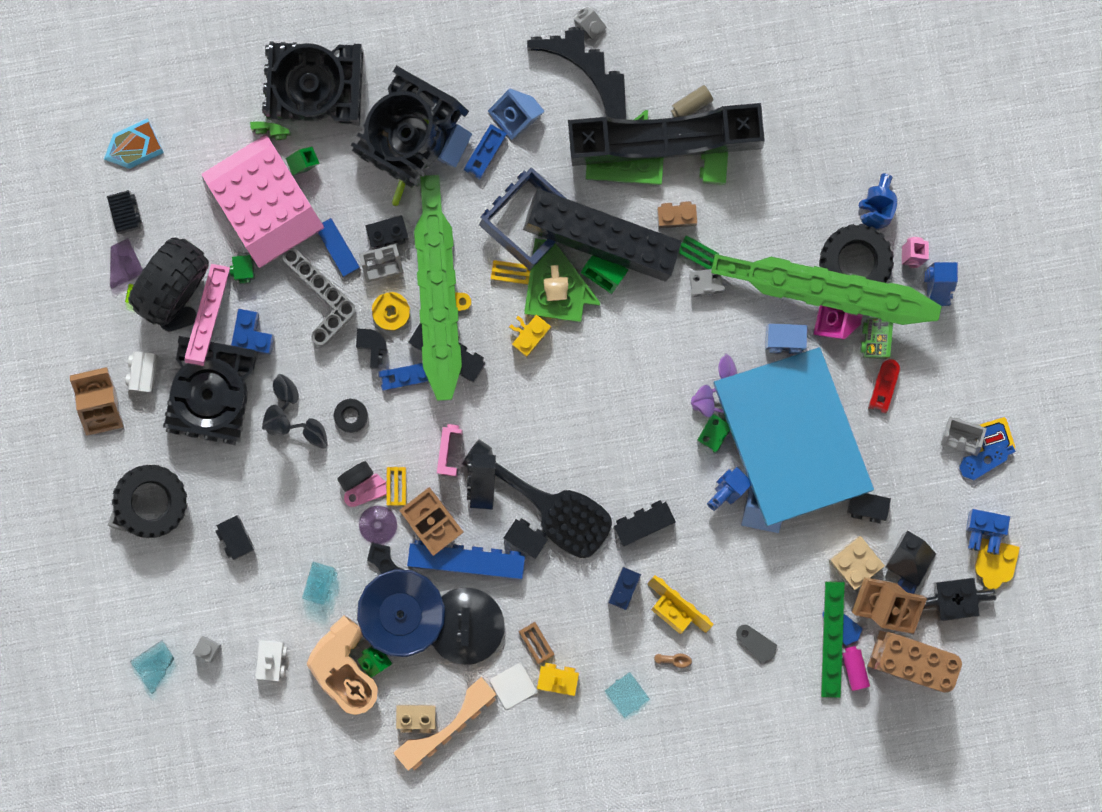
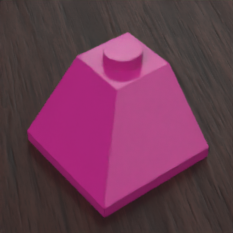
(836, 323)

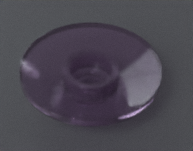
(388, 524)

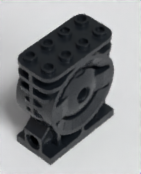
(285, 56)
(425, 140)
(230, 423)

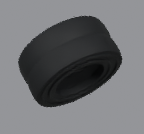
(355, 476)

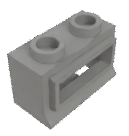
(382, 269)
(966, 429)

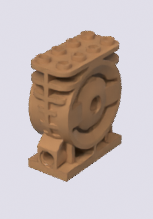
(915, 661)

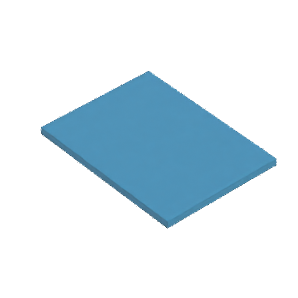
(793, 436)

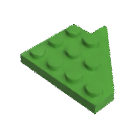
(637, 171)
(577, 294)

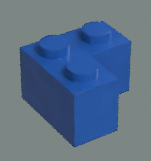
(247, 336)

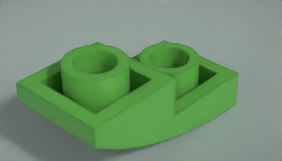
(276, 131)

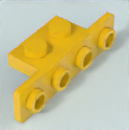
(675, 609)

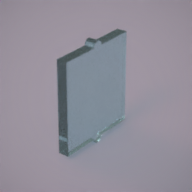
(627, 694)

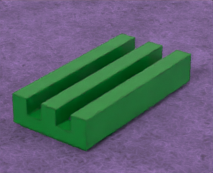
(703, 247)

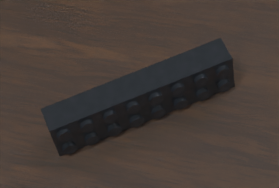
(602, 235)

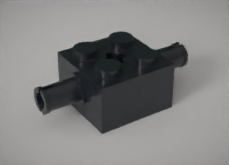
(964, 589)

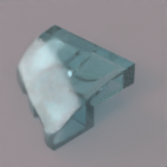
(153, 664)

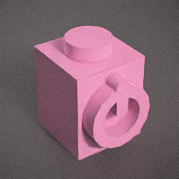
(915, 252)

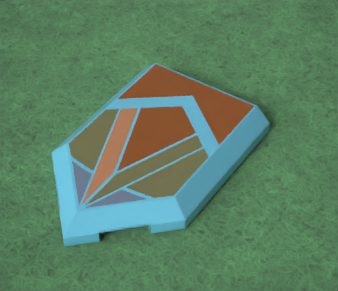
(133, 145)

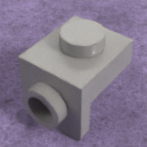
(590, 22)

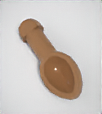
(679, 660)

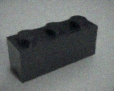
(481, 481)
(644, 523)

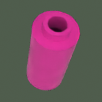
(855, 668)

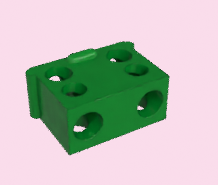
(716, 433)

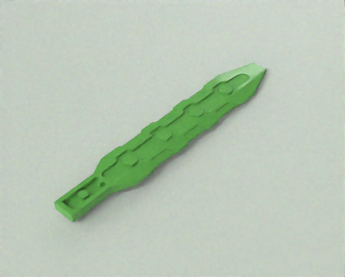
(831, 289)
(437, 292)

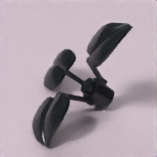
(277, 423)

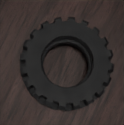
(859, 235)
(123, 501)

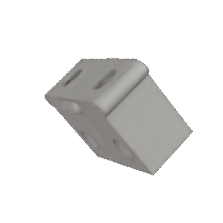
(707, 284)

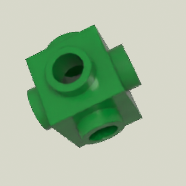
(373, 661)

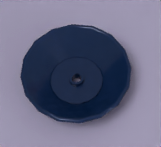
(407, 593)

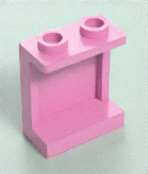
(442, 468)

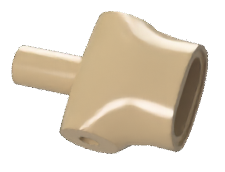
(556, 287)

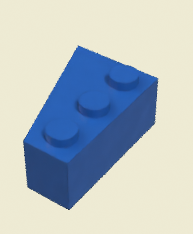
(941, 281)

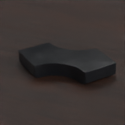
(381, 558)

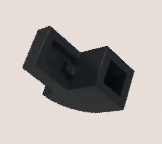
(373, 341)

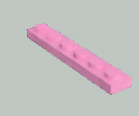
(207, 314)

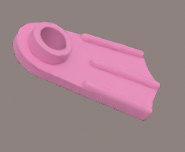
(367, 491)

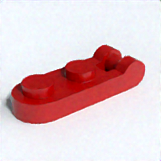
(885, 385)

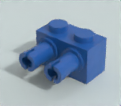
(730, 488)
(989, 524)

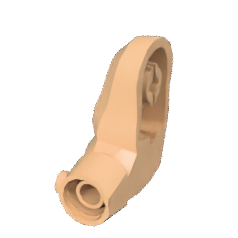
(339, 672)

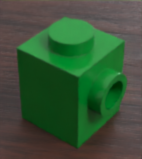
(302, 160)
(242, 269)

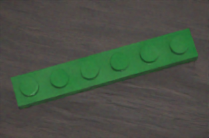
(832, 639)

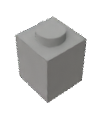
(206, 649)

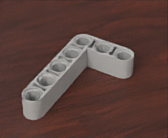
(323, 292)

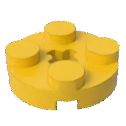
(388, 300)

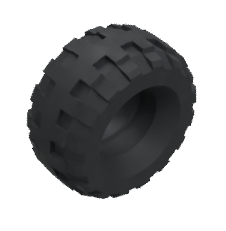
(168, 281)

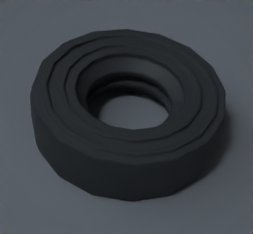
(362, 415)

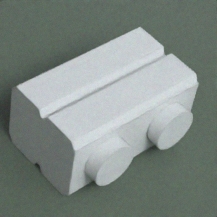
(142, 372)

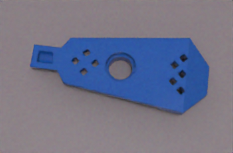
(980, 466)

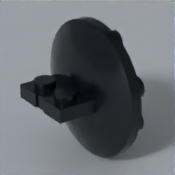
(470, 627)

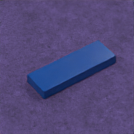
(338, 248)

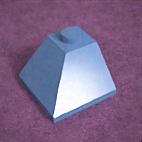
(515, 112)

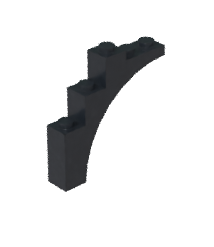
(572, 48)

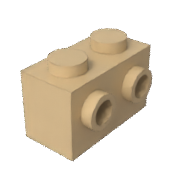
(415, 717)

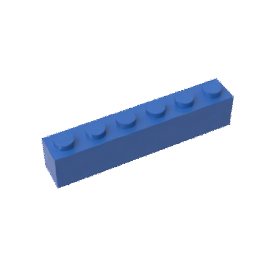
(468, 561)

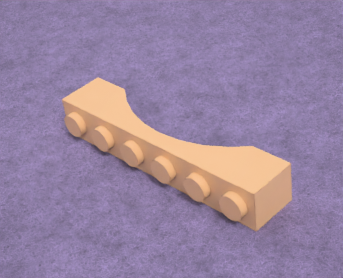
(416, 749)

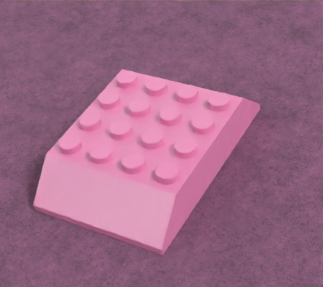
(262, 201)

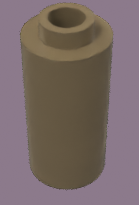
(692, 102)

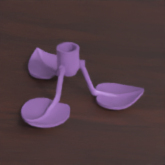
(704, 397)

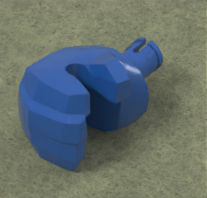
(881, 203)

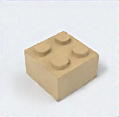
(856, 562)

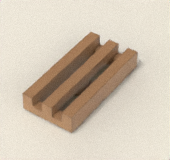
(544, 656)

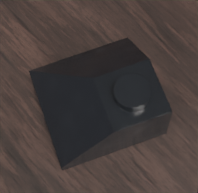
(911, 558)

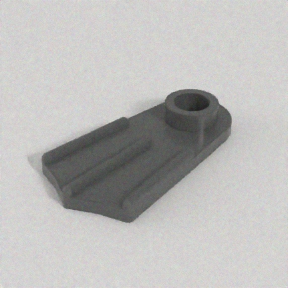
(756, 643)

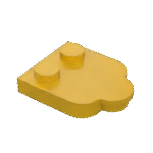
(996, 568)

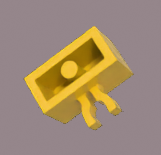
(531, 335)
(558, 679)

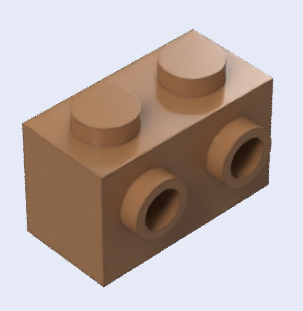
(677, 216)

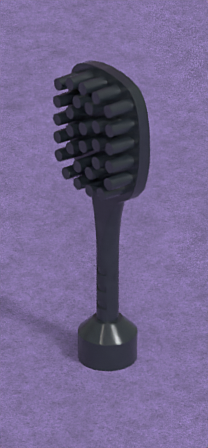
(567, 518)

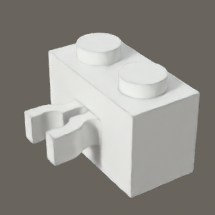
(270, 660)

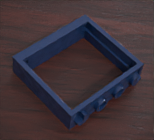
(538, 182)

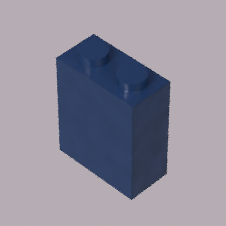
(624, 588)

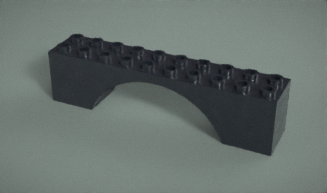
(709, 132)

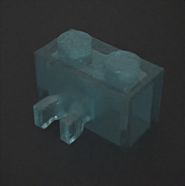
(319, 583)

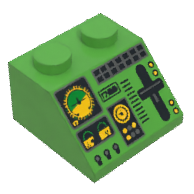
(877, 339)

